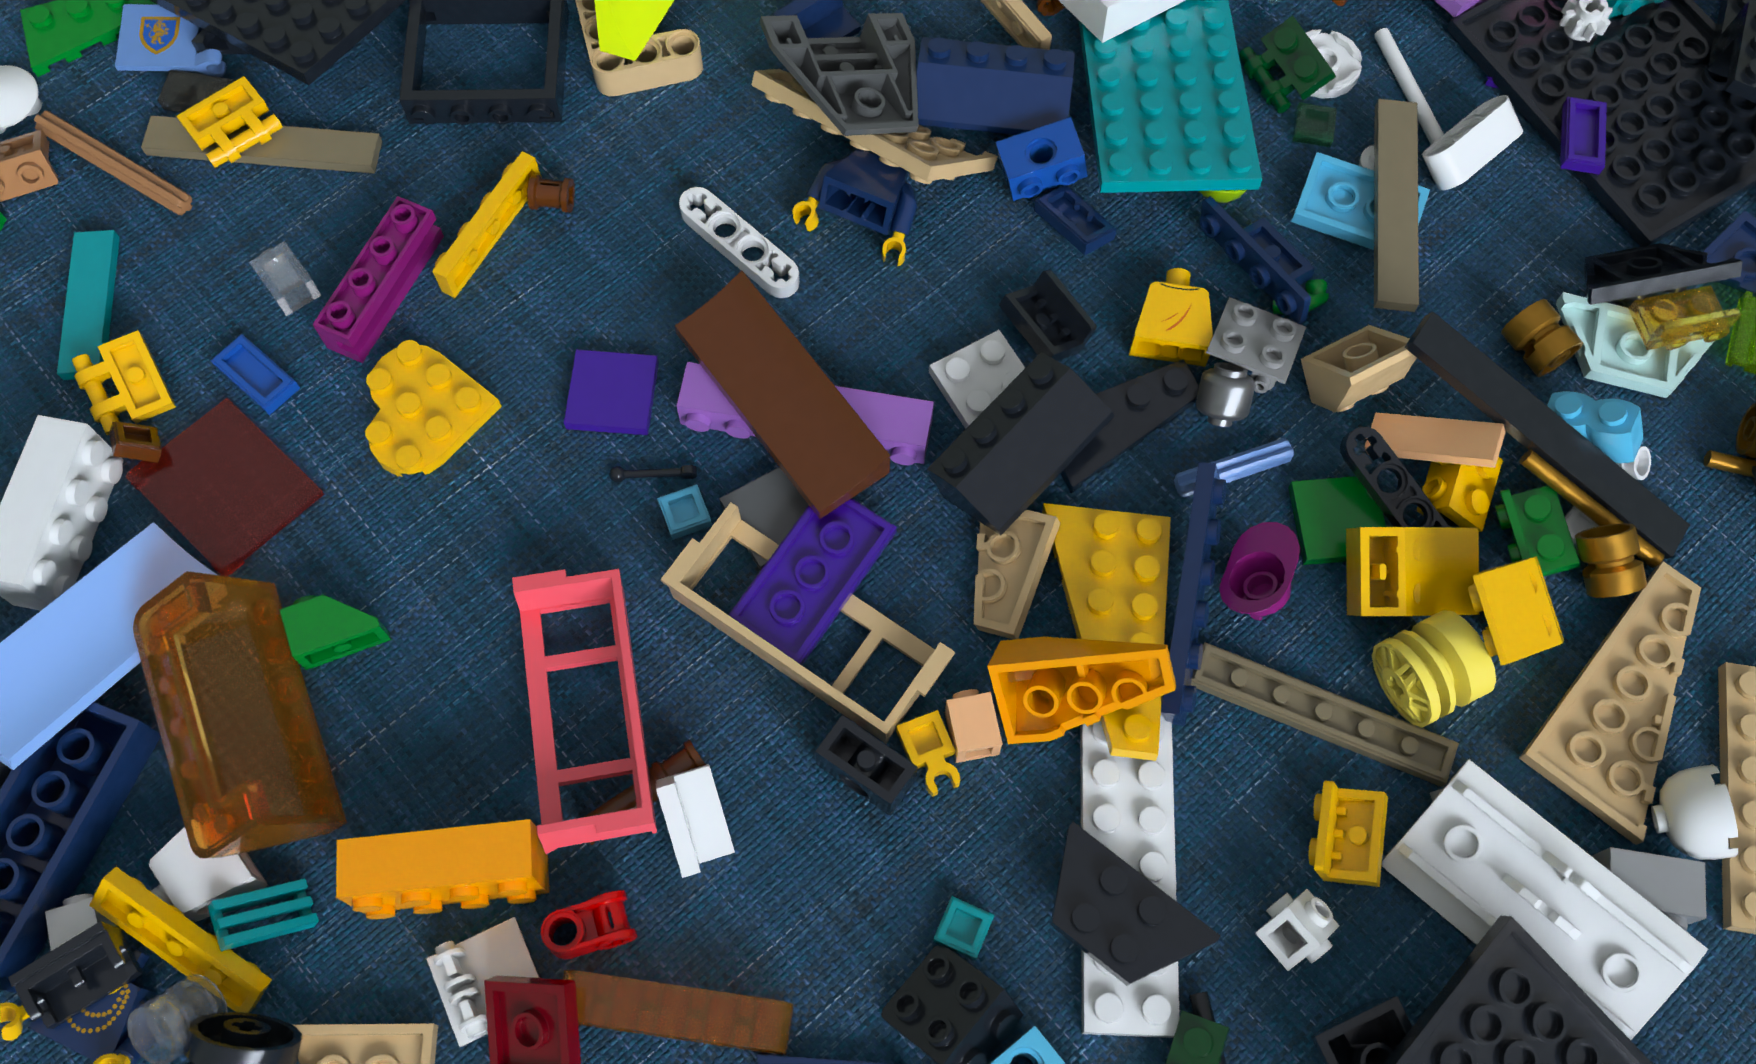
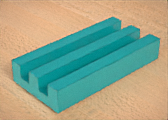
(301, 903)

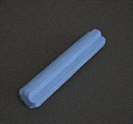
(1240, 464)

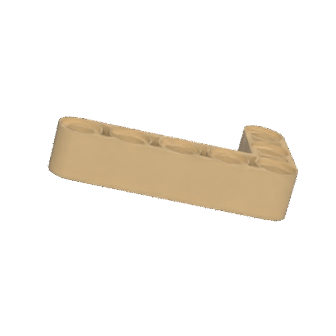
(664, 61)

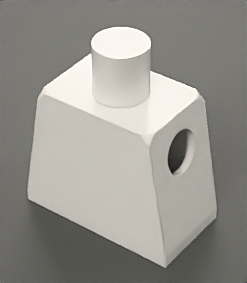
(195, 882)

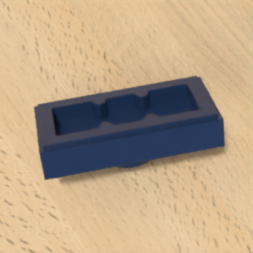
(1075, 219)

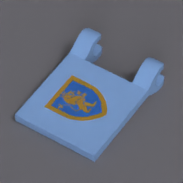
(161, 41)

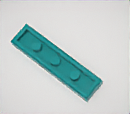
(88, 298)

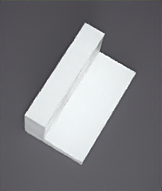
(694, 818)

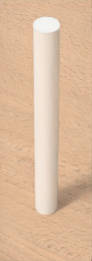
(1408, 84)

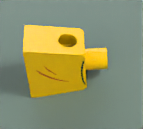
(1174, 321)

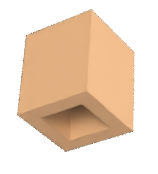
(973, 725)

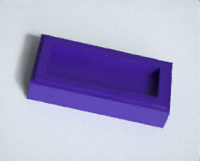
(1583, 135)

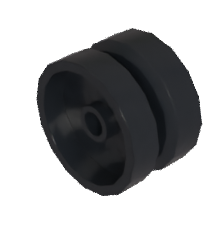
(241, 1040)

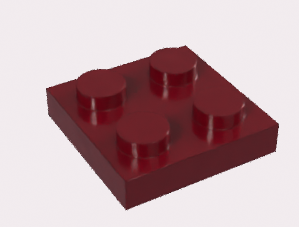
(532, 1020)

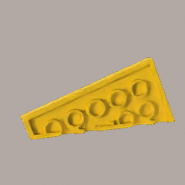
(1117, 592)

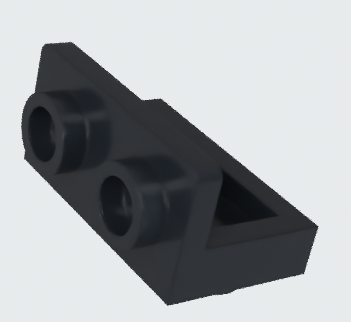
(1049, 317)

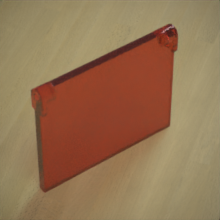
(225, 486)

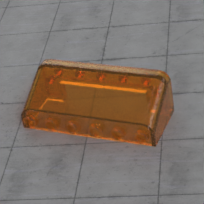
(234, 716)

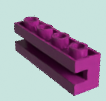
(378, 280)

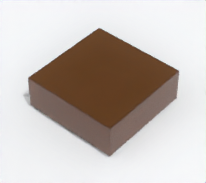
(135, 441)

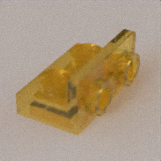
(1682, 317)

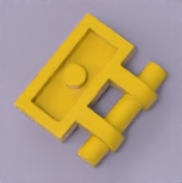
(223, 114)
(135, 376)

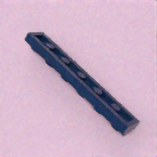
(1191, 609)

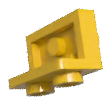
(1461, 491)
(1349, 835)

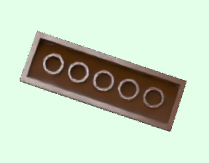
(784, 396)

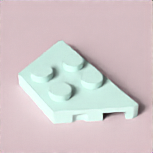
(1616, 352)

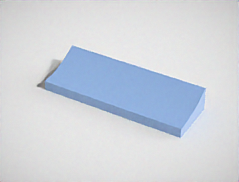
(81, 642)

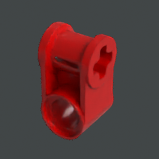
(592, 925)

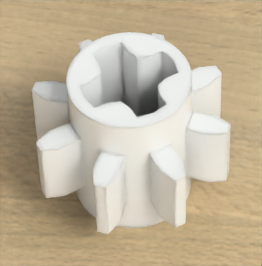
(1585, 18)

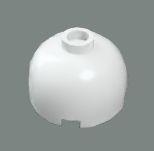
(1696, 814)

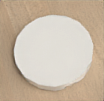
(1343, 59)

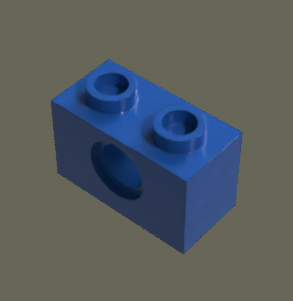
(1051, 143)

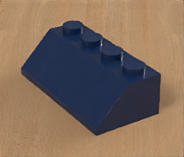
(992, 86)

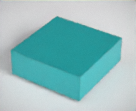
(963, 928)

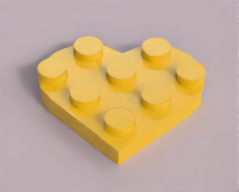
(424, 409)

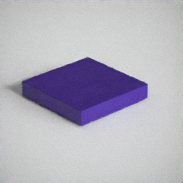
(611, 392)

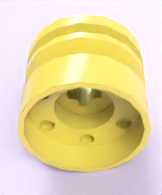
(1434, 668)

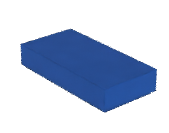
(255, 374)

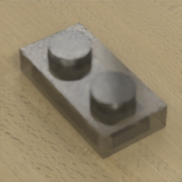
(187, 89)

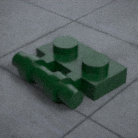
(1297, 58)

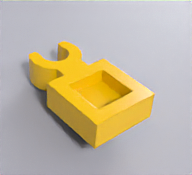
(927, 746)

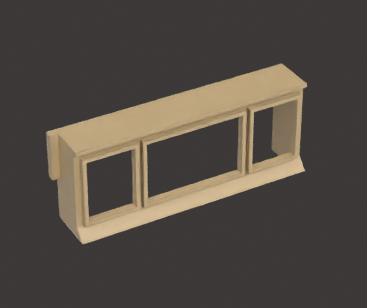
(698, 558)

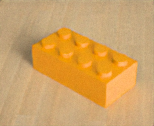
(441, 868)

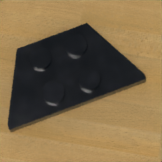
(1651, 270)
(1120, 913)

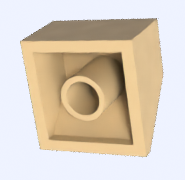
(1356, 367)

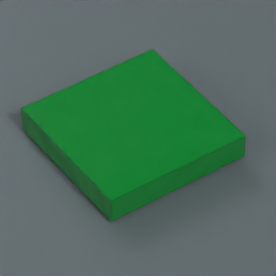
(1325, 511)

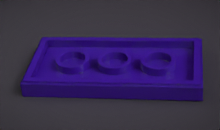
(812, 577)

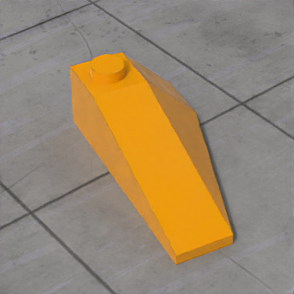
(1069, 682)

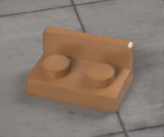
(25, 165)

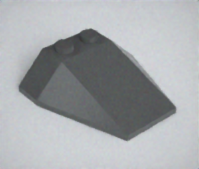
(857, 81)

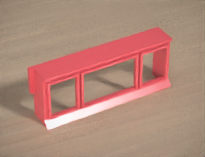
(554, 593)

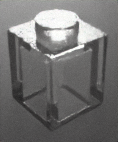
(285, 278)

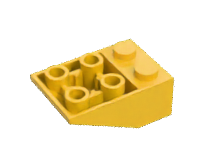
(1410, 570)
(1516, 610)

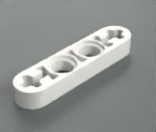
(736, 244)

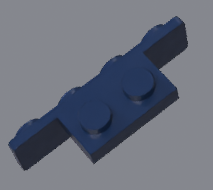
(1264, 256)

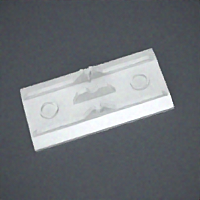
(1492, 856)

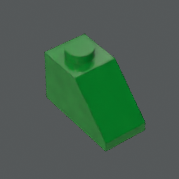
(328, 630)

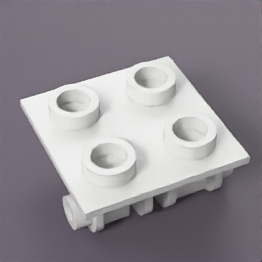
(463, 967)

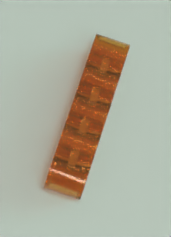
(682, 1012)

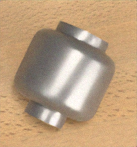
(1225, 394)

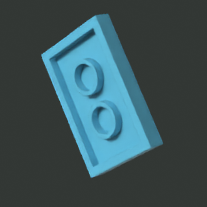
(1341, 200)

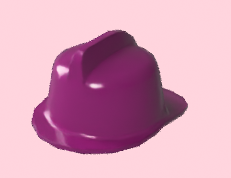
(1260, 570)

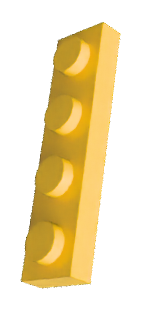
(486, 226)
(178, 939)

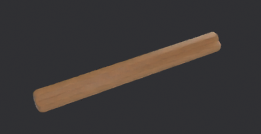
(114, 163)

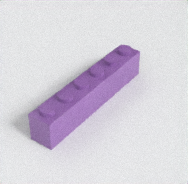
(896, 421)

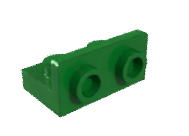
(1538, 529)

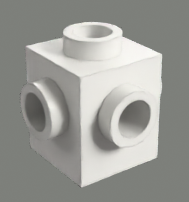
(1298, 929)

